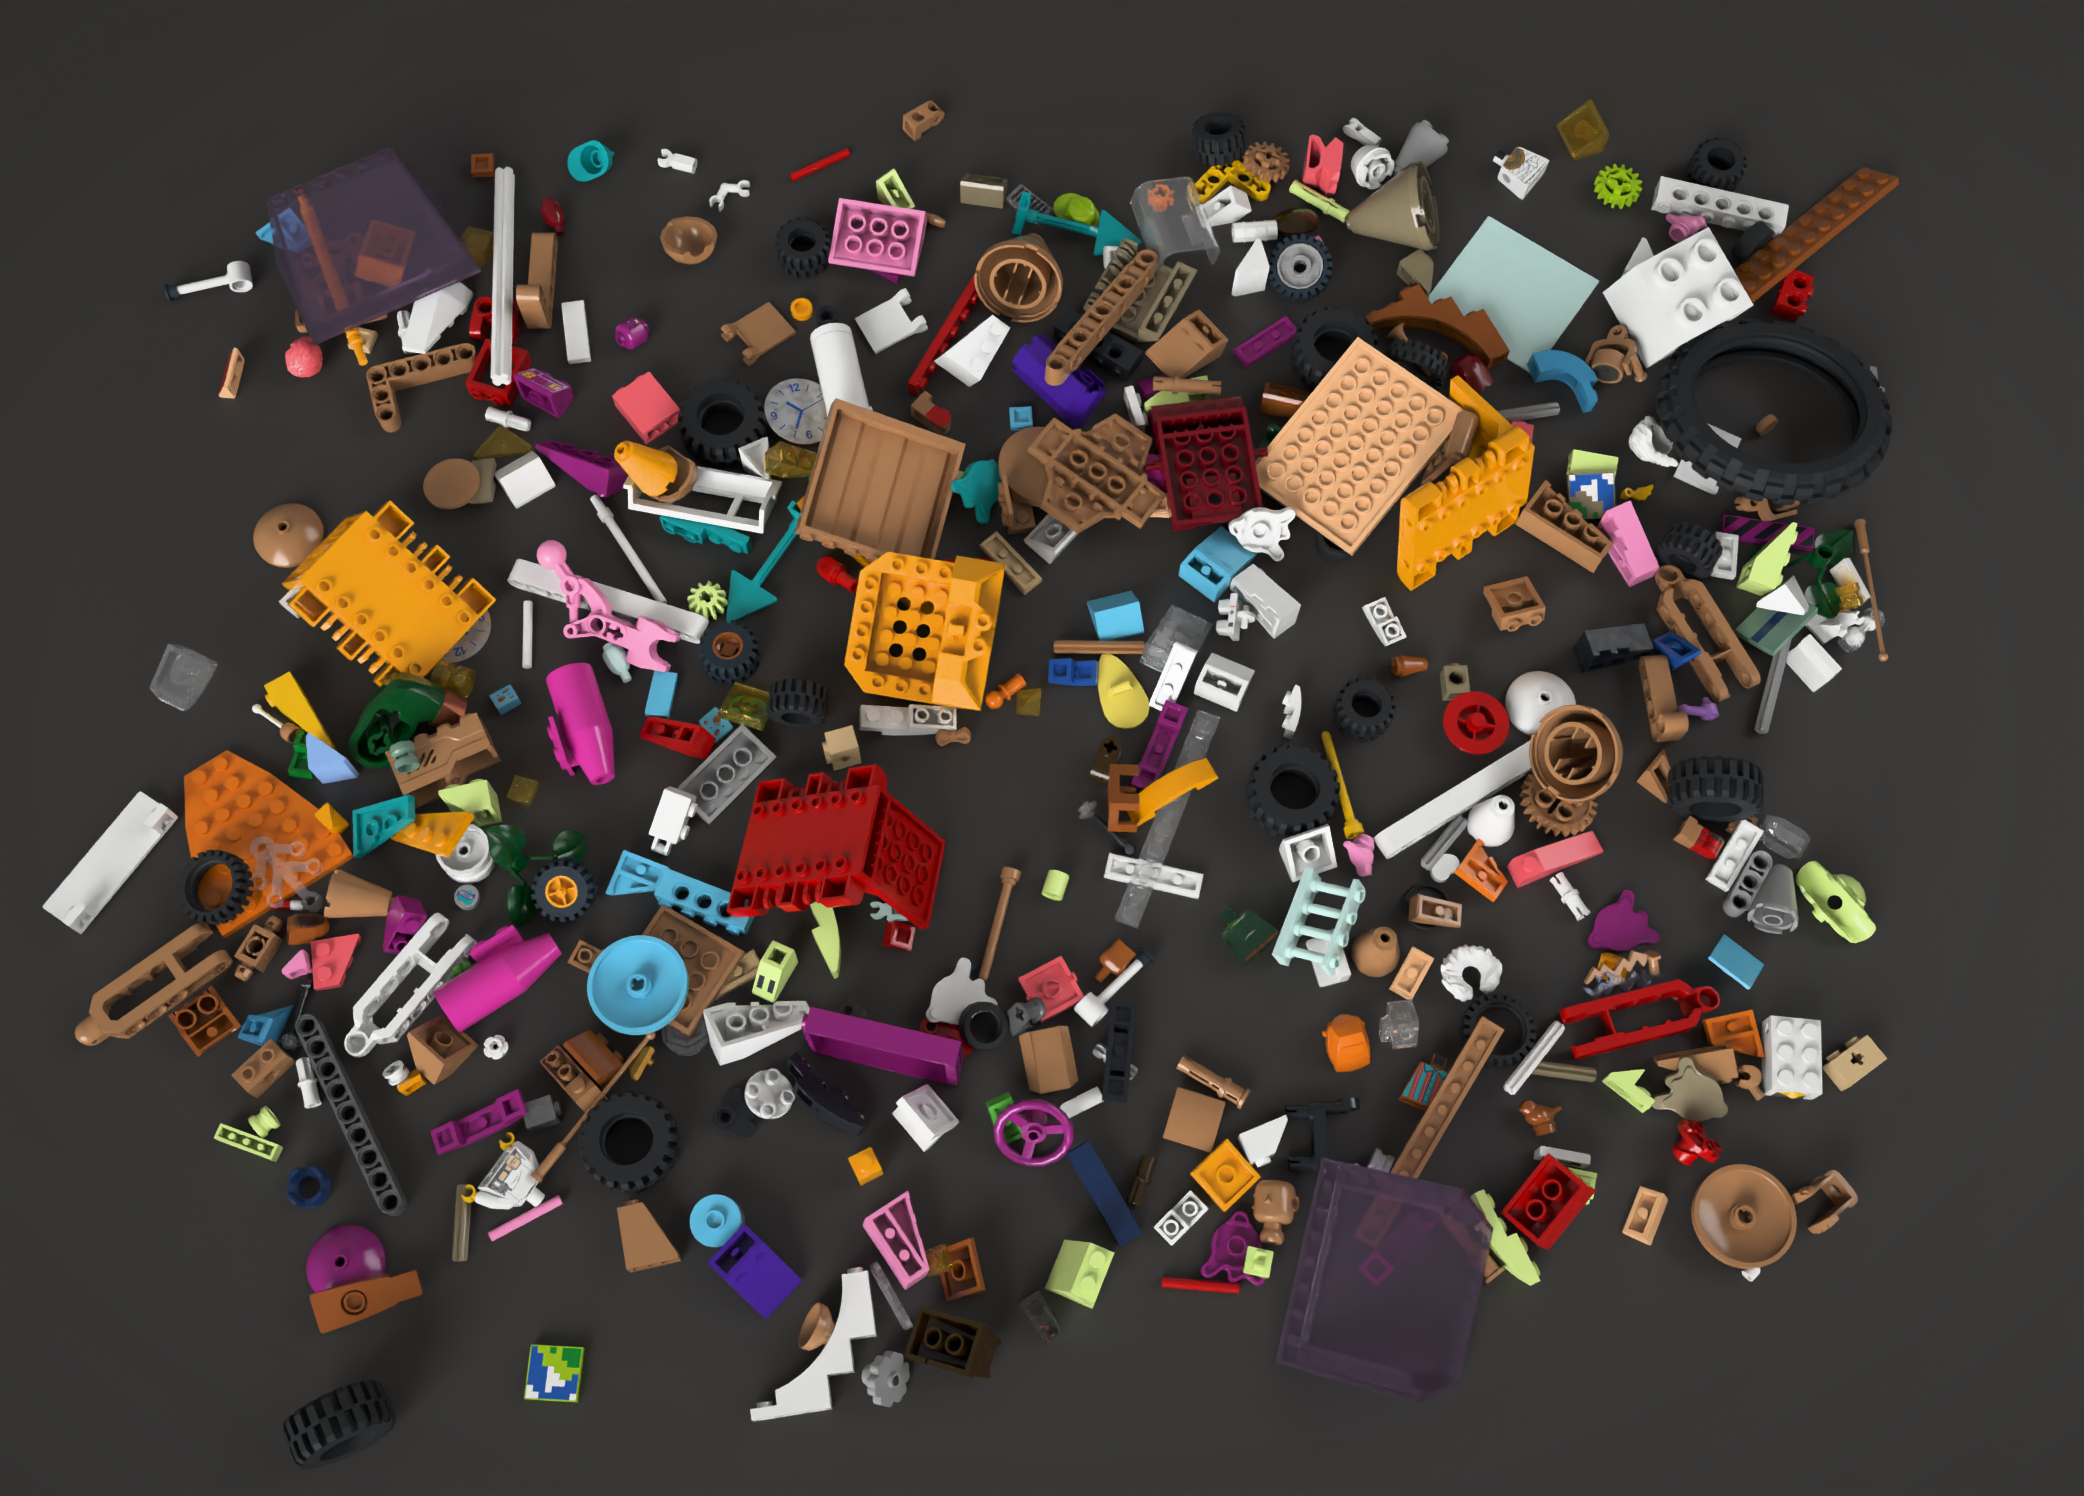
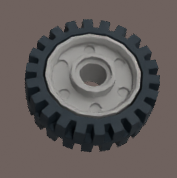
(1297, 251)

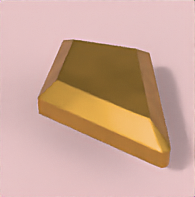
(641, 1061)

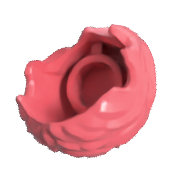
(304, 358)

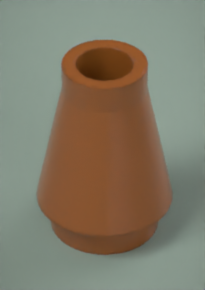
(1406, 665)

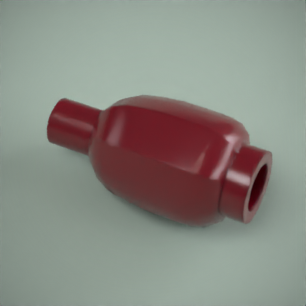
(553, 214)

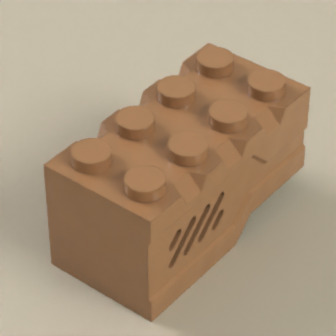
(447, 758)

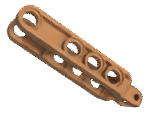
(1676, 586)
(98, 1024)

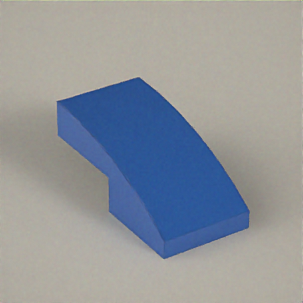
(1073, 673)

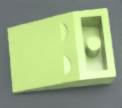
(1764, 569)

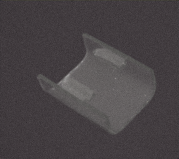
(1173, 218)

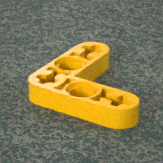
(1231, 174)

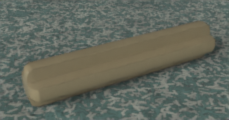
(1565, 1071)
(461, 1225)

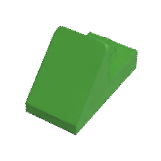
(995, 1107)

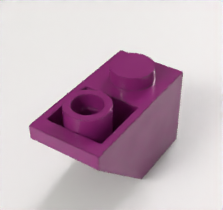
(402, 923)

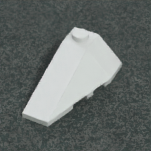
(433, 315)

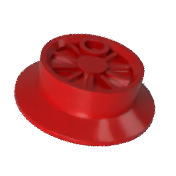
(1476, 722)

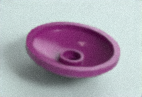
(357, 1245)

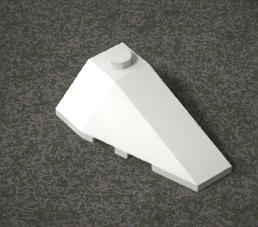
(745, 1029)

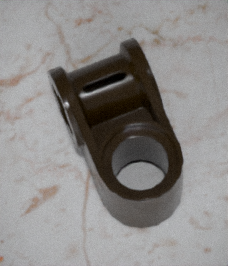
(1102, 762)

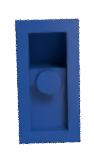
(1676, 649)

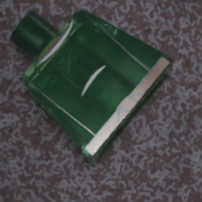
(1247, 934)

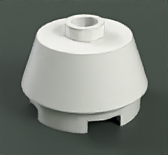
(1371, 166)

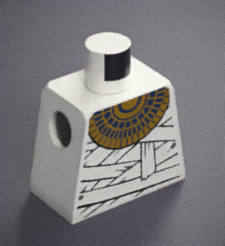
(1520, 170)

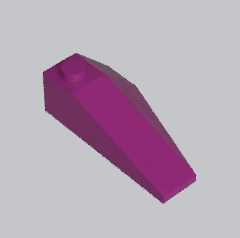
(587, 467)

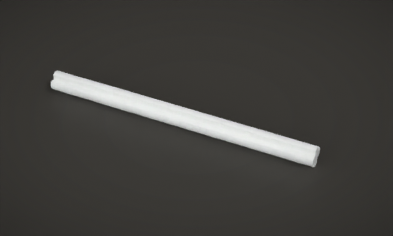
(502, 277)

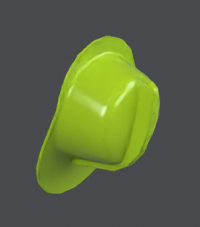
(1076, 209)

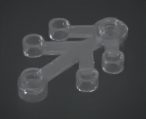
(282, 870)

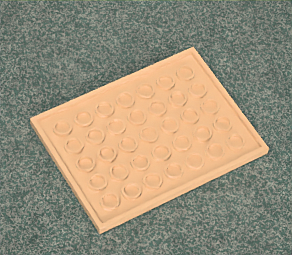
(1355, 445)

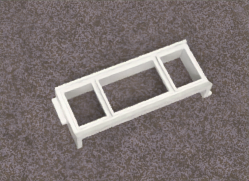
(717, 483)

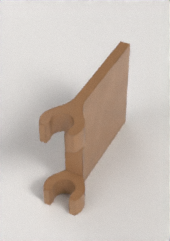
(760, 331)

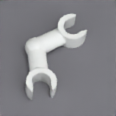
(732, 188)

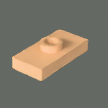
(1411, 973)

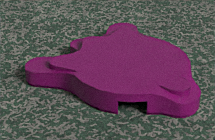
(1620, 927)
(1230, 1248)

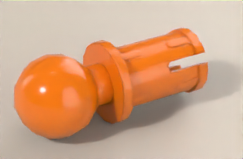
(995, 698)

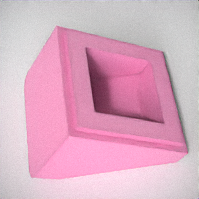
(298, 965)

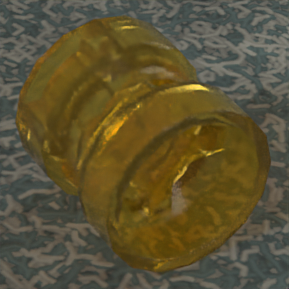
(1849, 596)

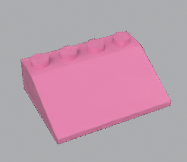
(877, 237)

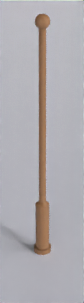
(1864, 549)
(561, 1146)

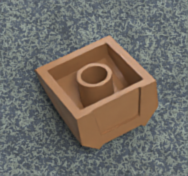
(1048, 1059)

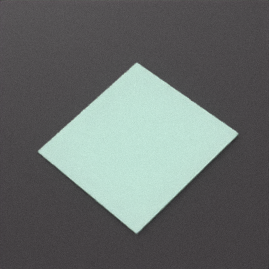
(1519, 286)

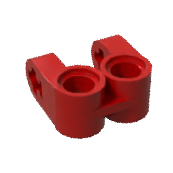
(482, 320)

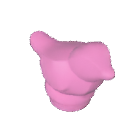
(1684, 226)
(1361, 853)

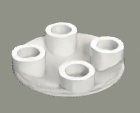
(769, 1094)

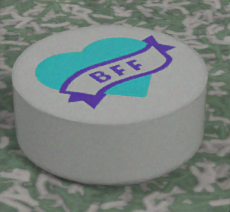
(467, 897)

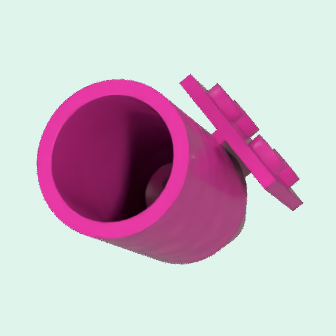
(584, 727)
(502, 973)

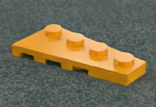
(435, 831)

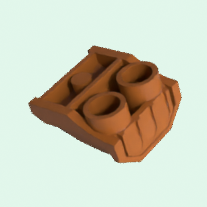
(204, 1020)

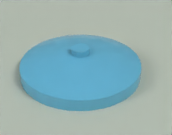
(638, 985)

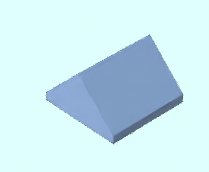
(327, 763)

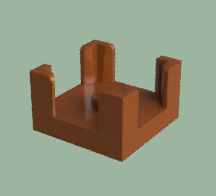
(1121, 798)

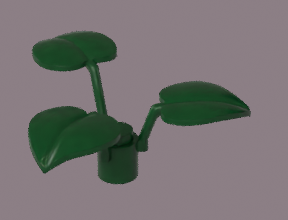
(1828, 548)
(504, 847)

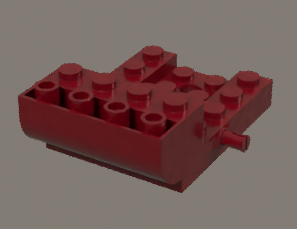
(1205, 453)

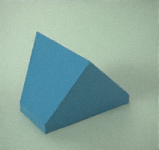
(265, 1026)

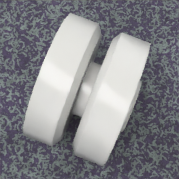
(470, 859)

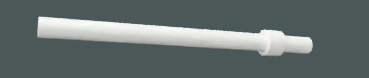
(606, 516)

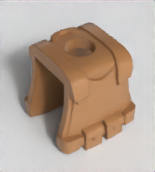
(1841, 1200)

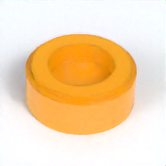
(801, 309)

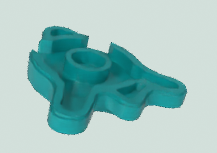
(979, 487)

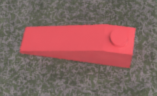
(1553, 858)

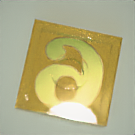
(745, 706)

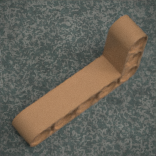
(537, 297)
(414, 376)

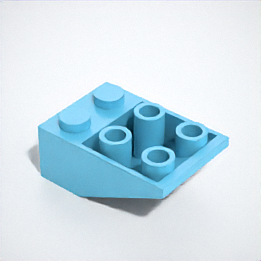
(1215, 563)

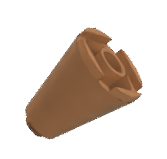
(356, 897)
(1376, 951)

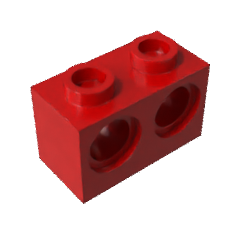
(1792, 296)

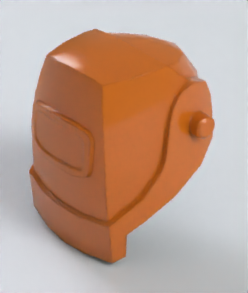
(1347, 1043)

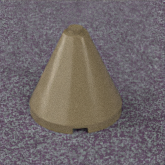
(1400, 211)

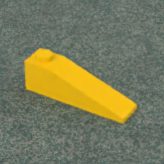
(292, 702)

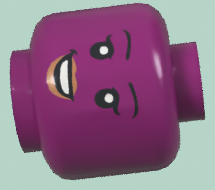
(632, 333)

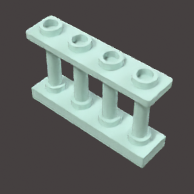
(1302, 906)

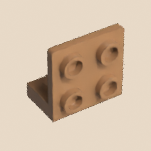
(1015, 513)

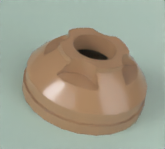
(816, 1327)

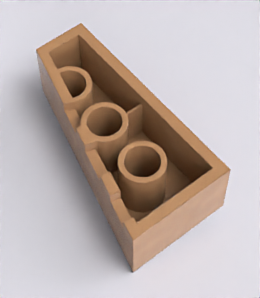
(1563, 528)

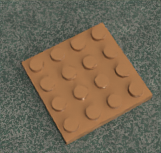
(707, 959)

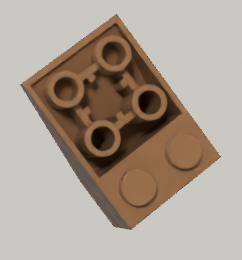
(1188, 346)

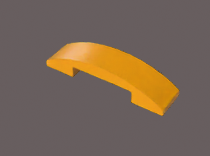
(1172, 786)

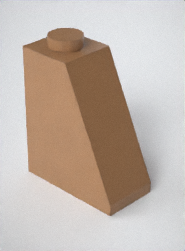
(643, 1238)

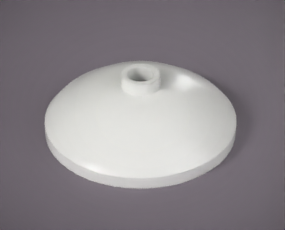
(1524, 699)

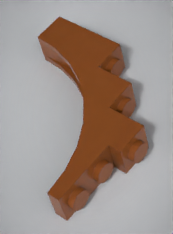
(1444, 317)

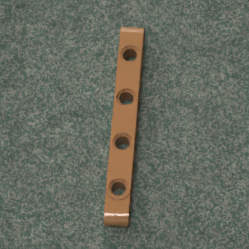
(1100, 317)

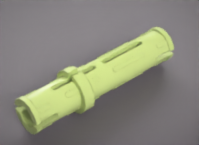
(1327, 205)

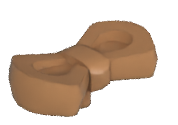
(944, 737)

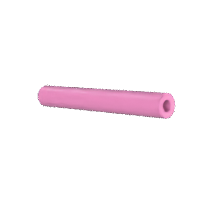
(525, 1218)

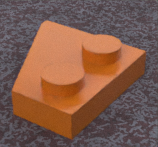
(1481, 872)
(1737, 1030)

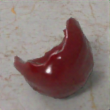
(1472, 371)

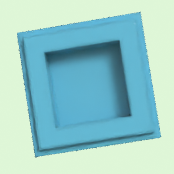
(1020, 418)

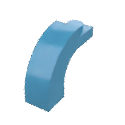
(1568, 369)

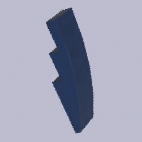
(1103, 1193)

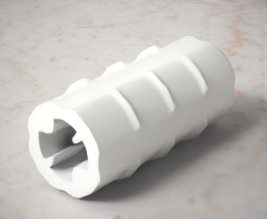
(1251, 231)

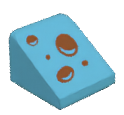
(505, 699)
(716, 726)

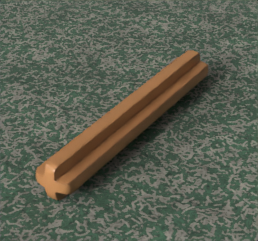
(1098, 647)

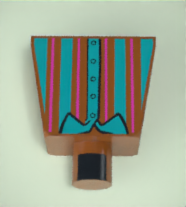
(1424, 1083)

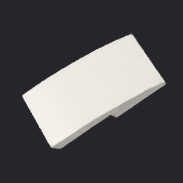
(1383, 622)
(1293, 708)
(1181, 1218)

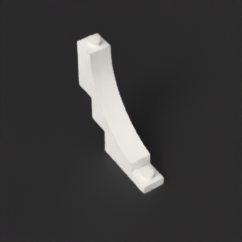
(811, 1389)

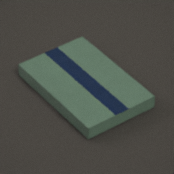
(1772, 629)

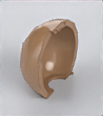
(689, 239)
(684, 480)

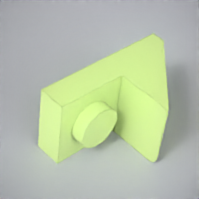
(1624, 1085)

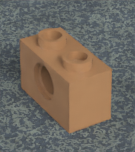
(263, 1068)

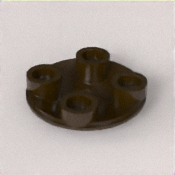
(1296, 221)

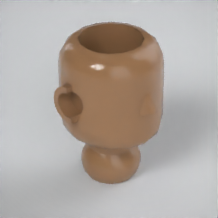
(1274, 1206)

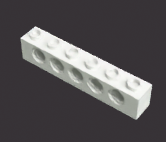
(1718, 205)

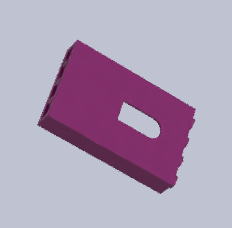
(883, 1046)

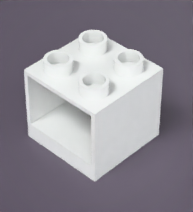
(1677, 296)

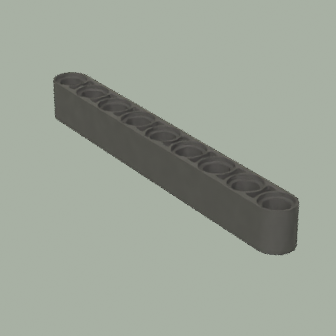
(358, 1123)

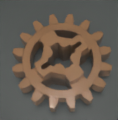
(1266, 162)

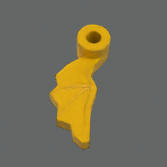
(1638, 494)

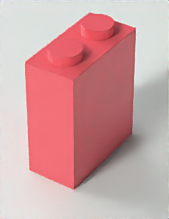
(647, 407)

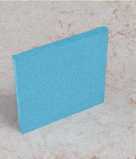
(1736, 961)

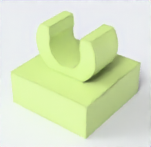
(1258, 1262)

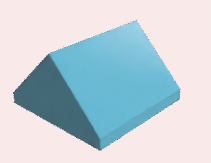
(1116, 616)

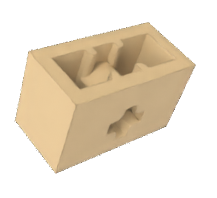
(841, 748)
(1866, 1057)

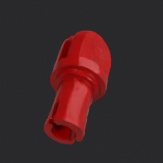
(836, 573)

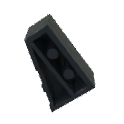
(1612, 646)

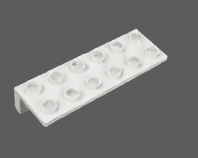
(110, 862)

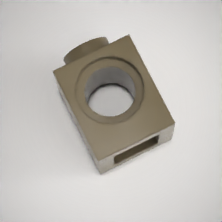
(1450, 689)

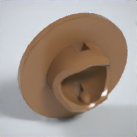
(452, 483)

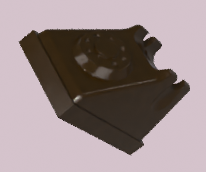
(952, 1343)

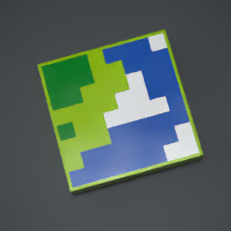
(554, 1373)

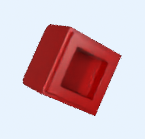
(898, 936)

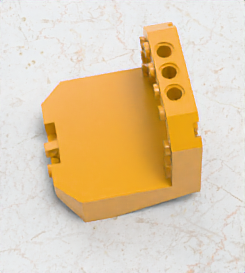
(960, 635)

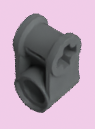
(1024, 1016)

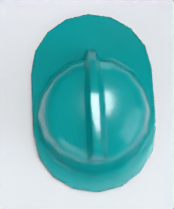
(589, 161)

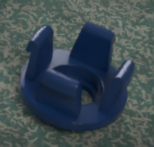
(298, 1177)

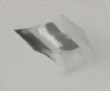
(1783, 837)

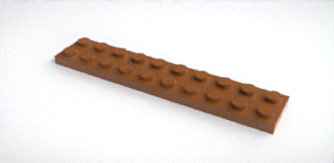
(1813, 230)

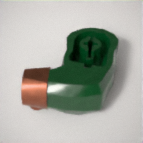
(395, 713)

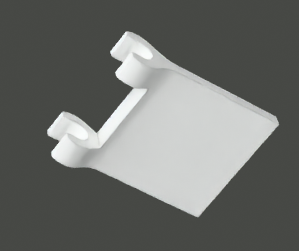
(889, 323)

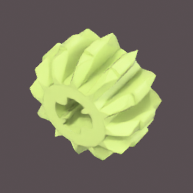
(713, 594)

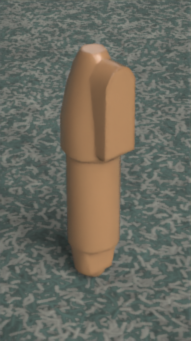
(935, 220)

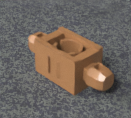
(254, 939)

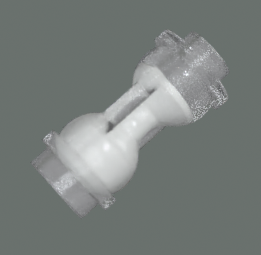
(1856, 635)

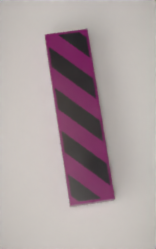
(1763, 531)

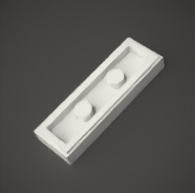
(576, 332)
(1173, 675)
(1734, 855)

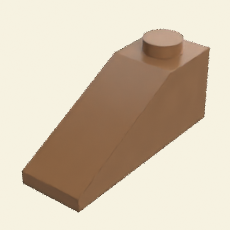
(1714, 1060)

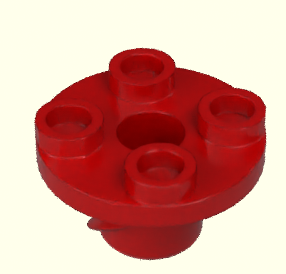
(1695, 1143)

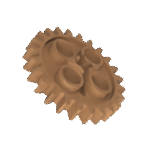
(1577, 814)

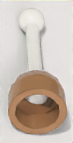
(288, 730)

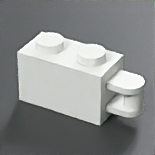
(672, 819)

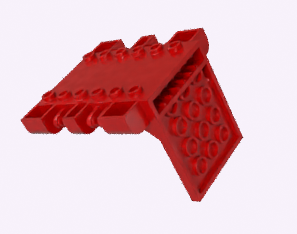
(835, 846)

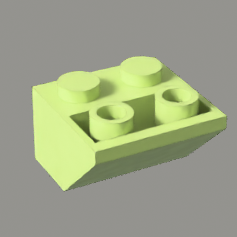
(476, 798)

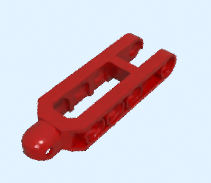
(1691, 1003)

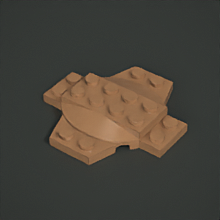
(1096, 473)

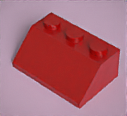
(1548, 1202)

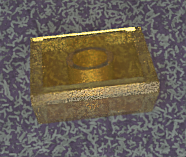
(1584, 131)

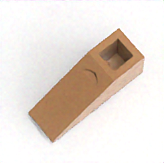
(571, 1078)

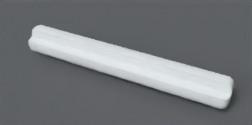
(1534, 1057)

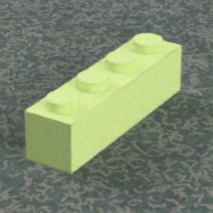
(248, 1142)

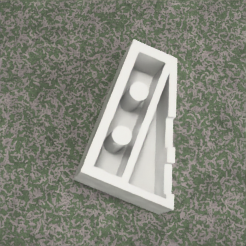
(975, 351)
(1266, 599)

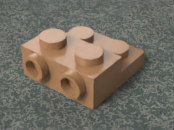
(1515, 604)

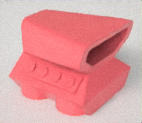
(1322, 165)

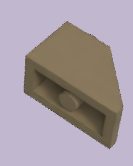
(1416, 270)

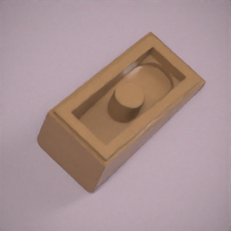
(1435, 911)

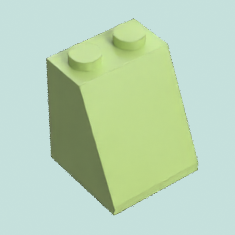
(1079, 1271)

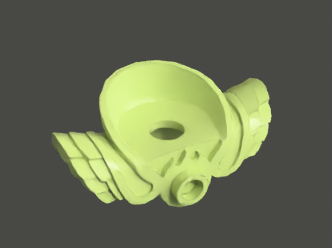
(1849, 920)

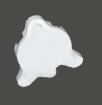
(1263, 529)
(955, 993)

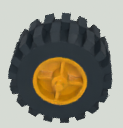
(564, 889)

